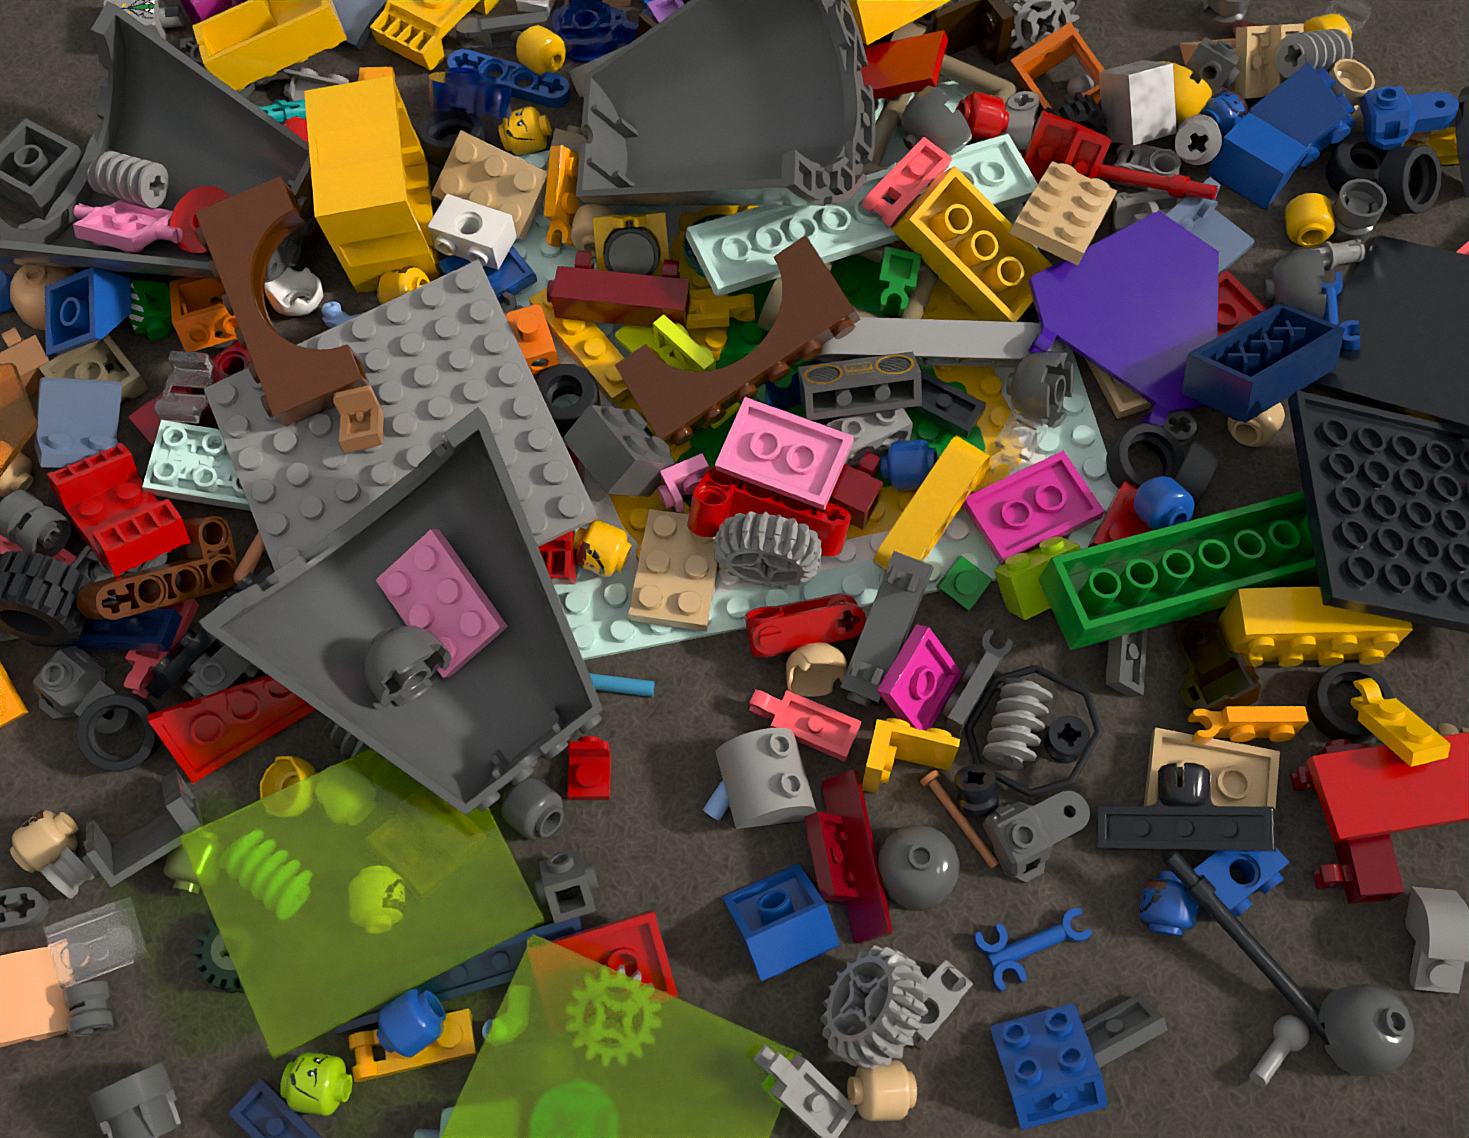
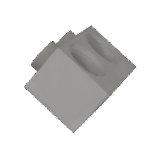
(873, 432)

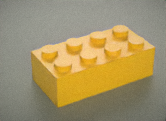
(971, 247)
(1296, 627)

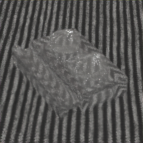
(96, 942)

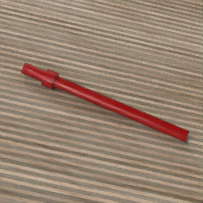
(1176, 186)

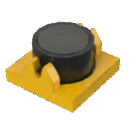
(631, 246)

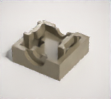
(89, 364)

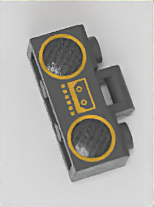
(860, 386)

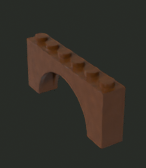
(242, 239)
(809, 316)

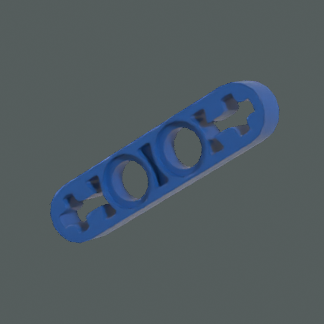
(514, 72)

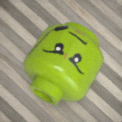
(315, 1083)

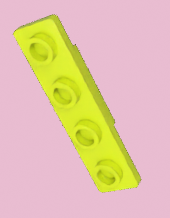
(674, 347)

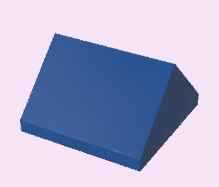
(1256, 160)

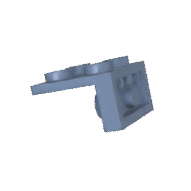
(1209, 225)
(75, 419)

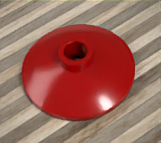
(186, 219)

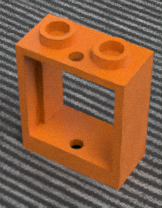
(1052, 52)
(198, 315)

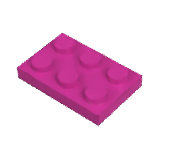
(1033, 506)

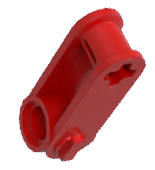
(791, 625)

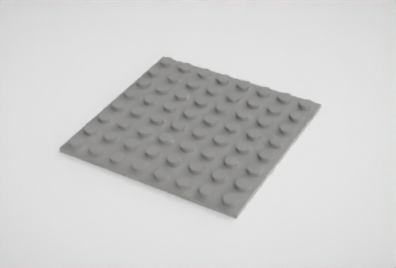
(429, 366)

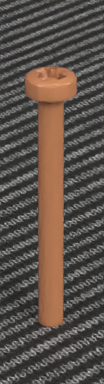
(931, 780)

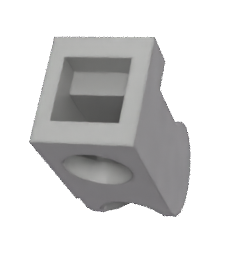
(946, 989)

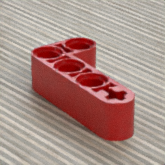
(723, 496)

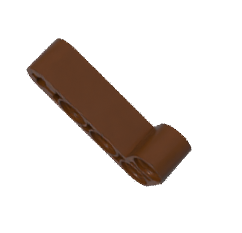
(160, 580)

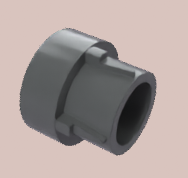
(137, 1105)

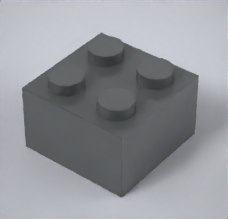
(36, 166)
(619, 450)

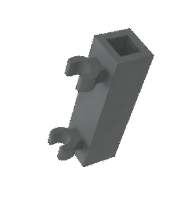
(886, 627)

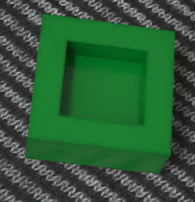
(964, 583)

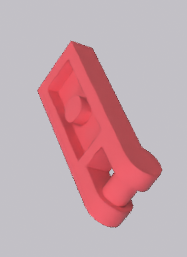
(907, 181)

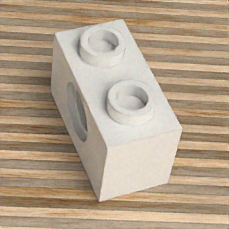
(472, 231)

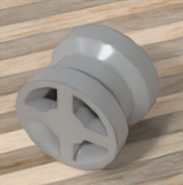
(67, 872)

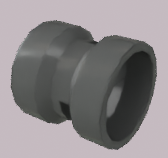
(88, 1009)

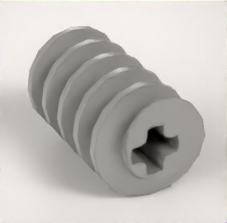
(1317, 47)
(1194, 153)
(129, 179)
(1015, 723)

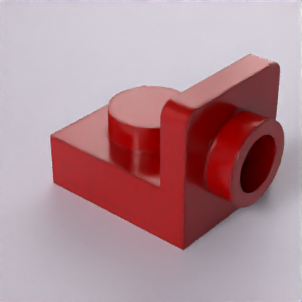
(589, 769)

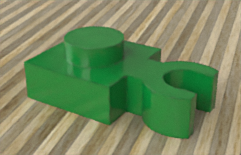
(899, 275)

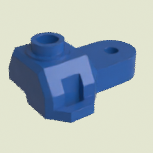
(1394, 116)

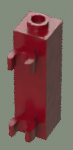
(619, 296)
(859, 490)
(1365, 864)

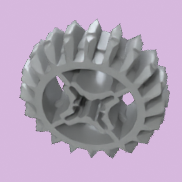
(767, 549)
(875, 1007)

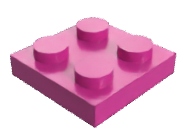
(920, 679)

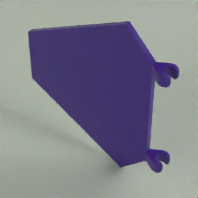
(1135, 308)

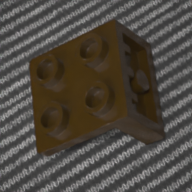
(980, 23)

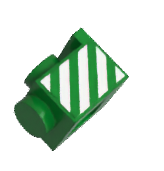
(153, 313)

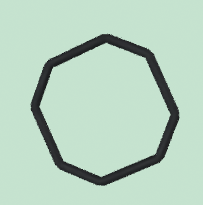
(1061, 681)

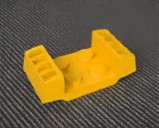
(418, 26)

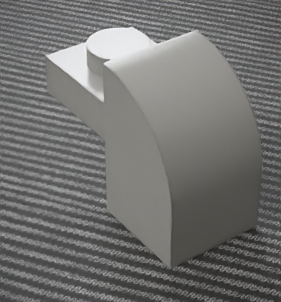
(1441, 931)

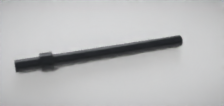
(1201, 892)

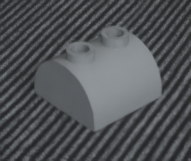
(765, 778)

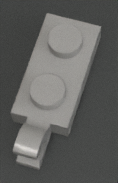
(806, 1093)

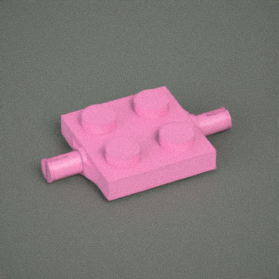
(124, 225)

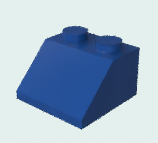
(84, 309)
(781, 921)

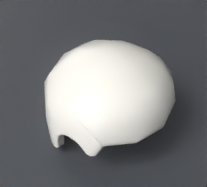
(292, 285)

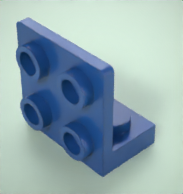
(1049, 1066)

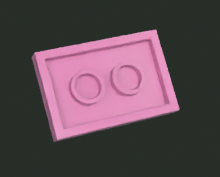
(784, 453)
(440, 595)

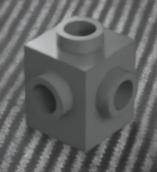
(1219, 55)
(567, 885)

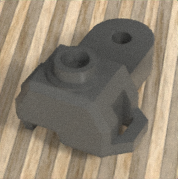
(73, 682)
(1028, 832)

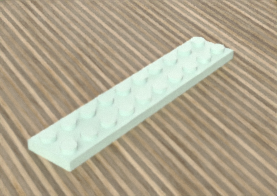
(741, 246)

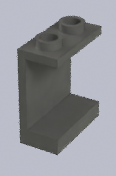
(148, 842)

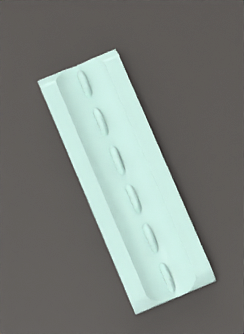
(193, 467)

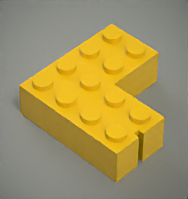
(266, 37)

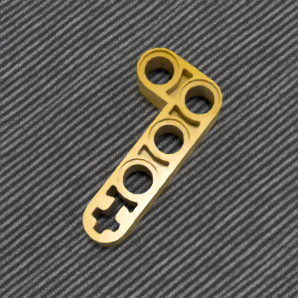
(955, 474)

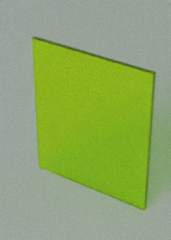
(353, 894)
(610, 1059)

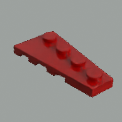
(226, 724)

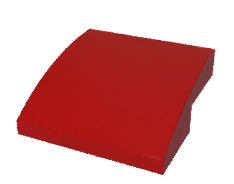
(1064, 143)

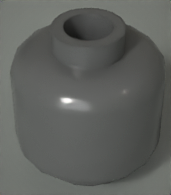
(532, 809)

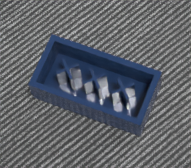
(1262, 361)

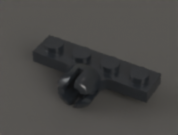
(1186, 819)

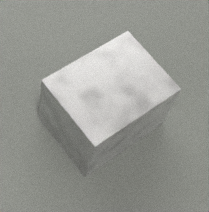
(1138, 101)

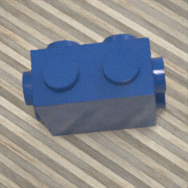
(1308, 111)

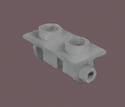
(307, 79)

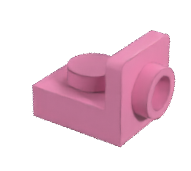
(681, 480)

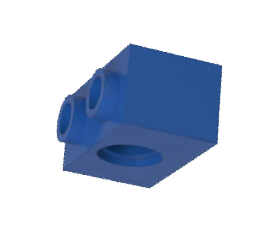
(1259, 869)

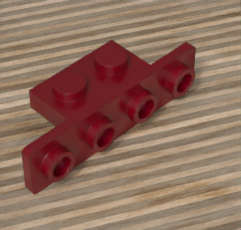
(847, 857)

